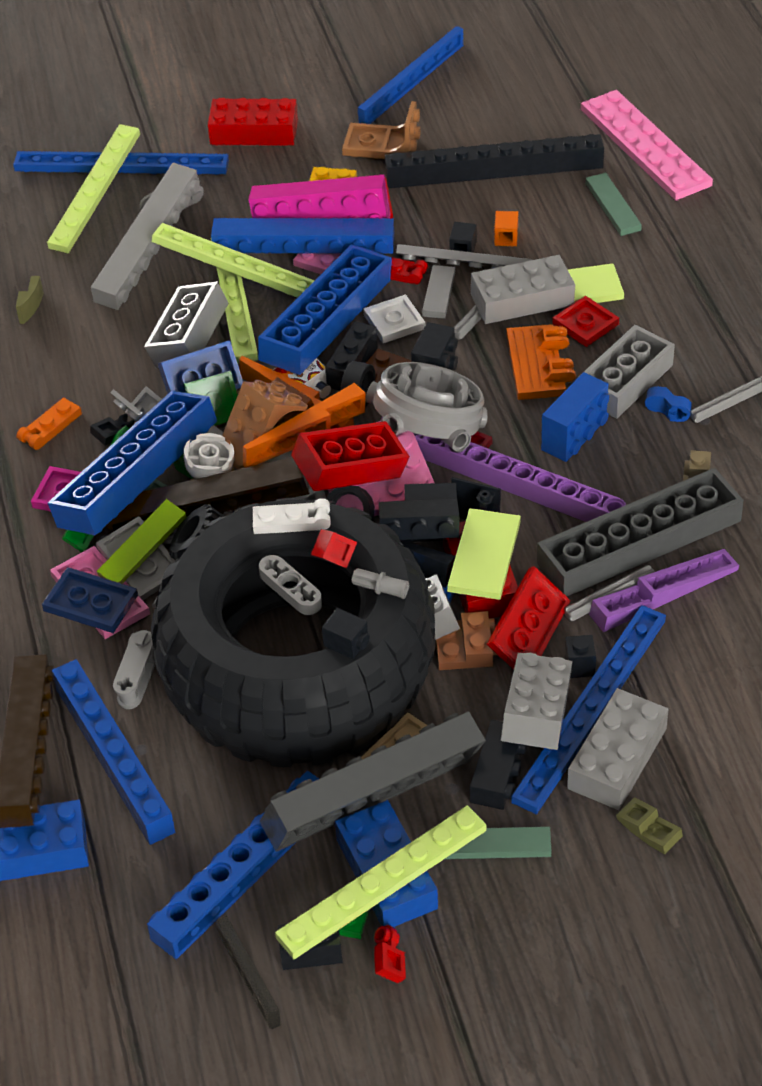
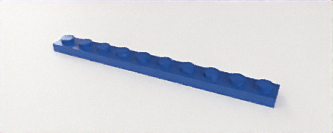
(134, 163)
(587, 709)

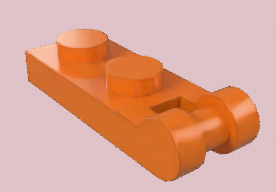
(49, 424)

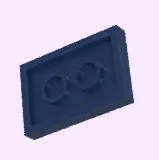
(90, 600)

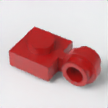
(389, 959)

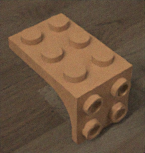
(377, 140)
(257, 412)

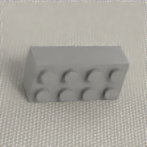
(522, 289)
(187, 321)
(632, 367)
(536, 701)
(617, 749)

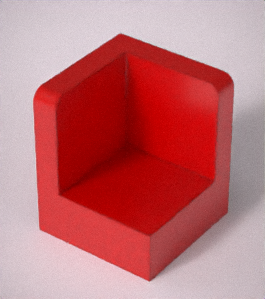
(334, 548)

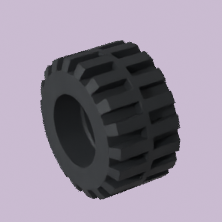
(192, 527)

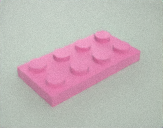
(90, 562)

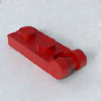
(408, 271)

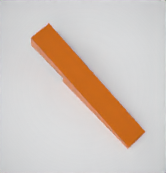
(254, 371)
(329, 412)

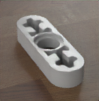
(291, 595)

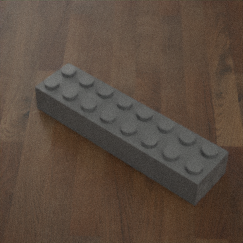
(639, 532)
(371, 780)

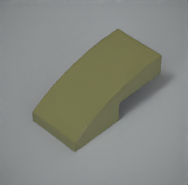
(29, 300)
(646, 825)

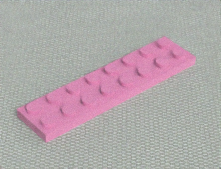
(646, 145)

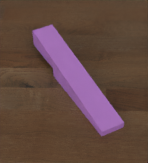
(660, 588)

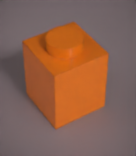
(506, 228)

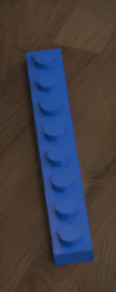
(410, 76)

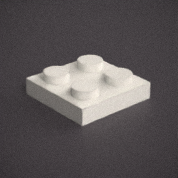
(394, 318)

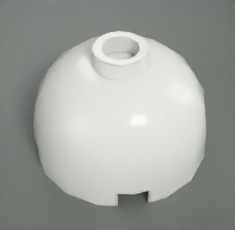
(208, 455)

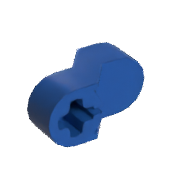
(663, 401)

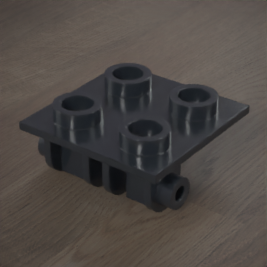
(476, 496)

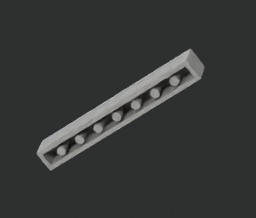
(136, 247)

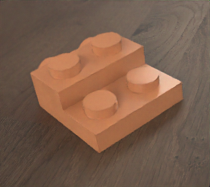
(467, 645)

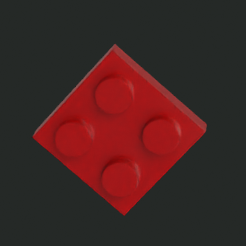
(586, 321)

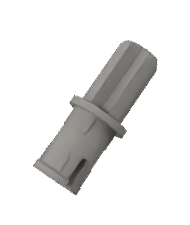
(380, 583)

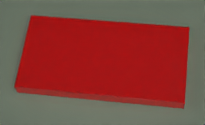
(529, 618)

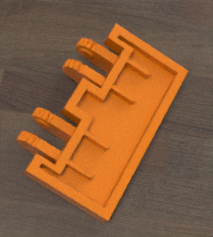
(537, 362)

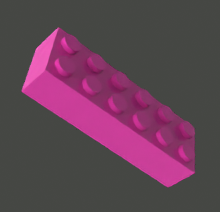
(322, 199)

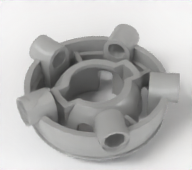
(429, 402)

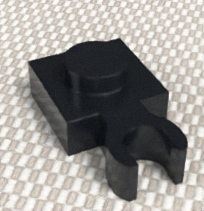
(107, 428)

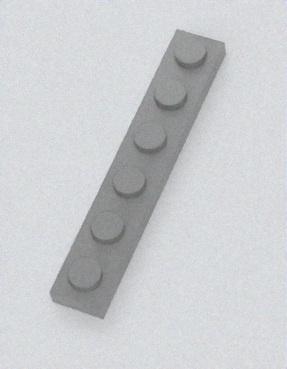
(454, 257)

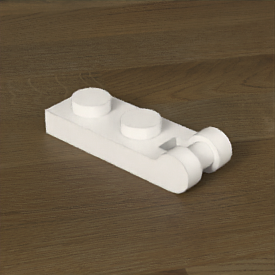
(291, 517)

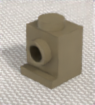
(698, 463)

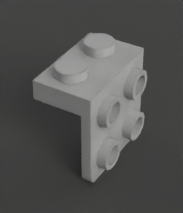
(140, 406)

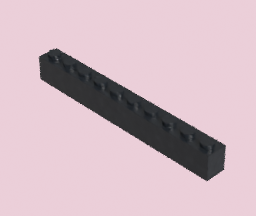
(494, 161)

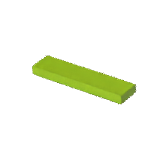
(142, 543)

